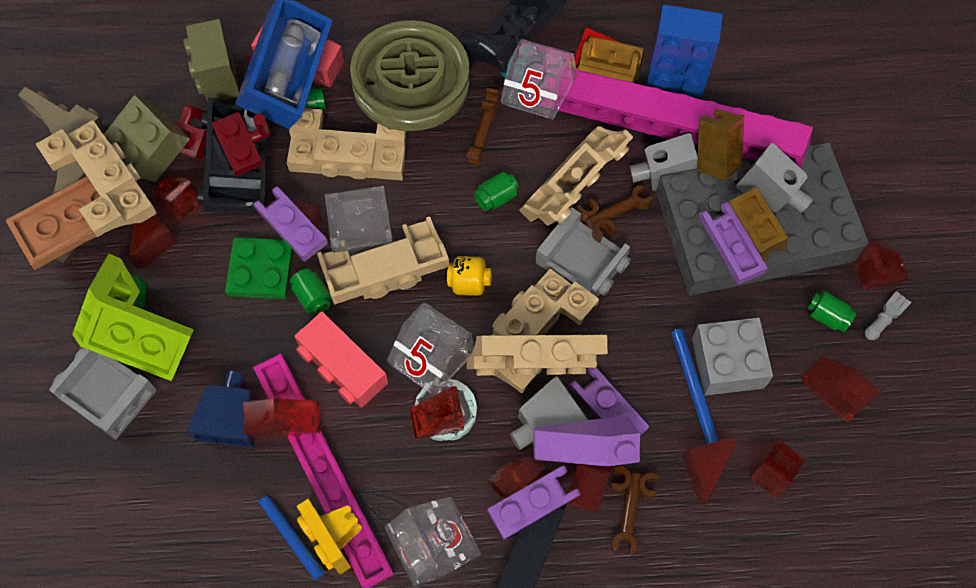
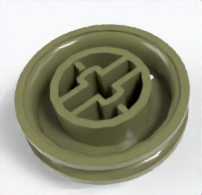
(416, 75)

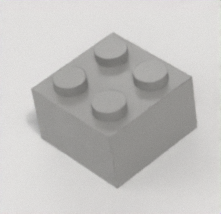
(732, 356)

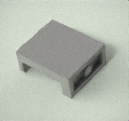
(580, 258)
(102, 391)

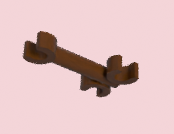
(489, 114)
(601, 220)
(634, 484)

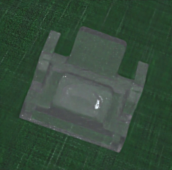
(358, 220)

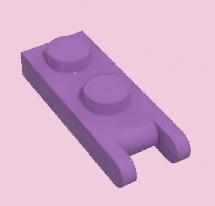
(292, 225)
(734, 244)
(605, 400)
(530, 504)

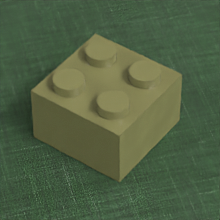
(211, 60)
(146, 137)

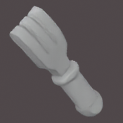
(892, 309)

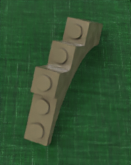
(60, 118)

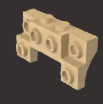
(345, 152)
(579, 169)
(121, 197)
(385, 267)
(538, 311)
(536, 351)

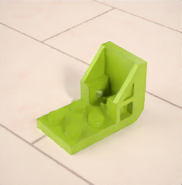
(125, 332)

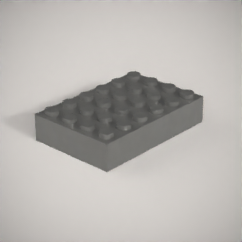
(818, 238)

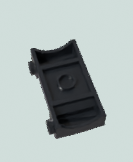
(519, 21)
(222, 189)

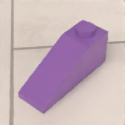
(589, 442)

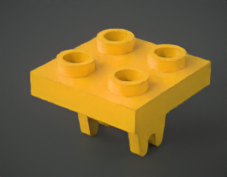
(331, 531)

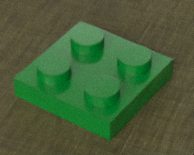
(259, 268)

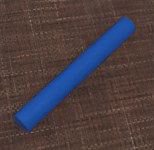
(291, 537)

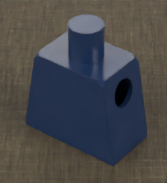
(220, 413)

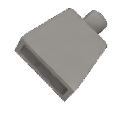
(666, 158)
(776, 180)
(547, 407)

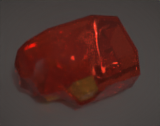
(516, 476)

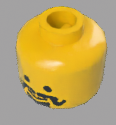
(468, 276)

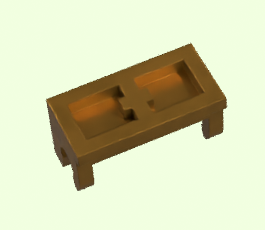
(611, 59)
(720, 144)
(759, 222)

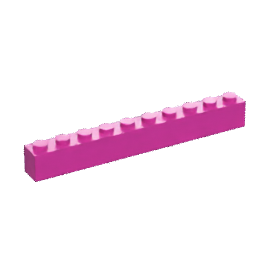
(675, 115)

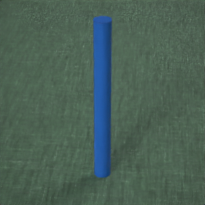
(694, 386)

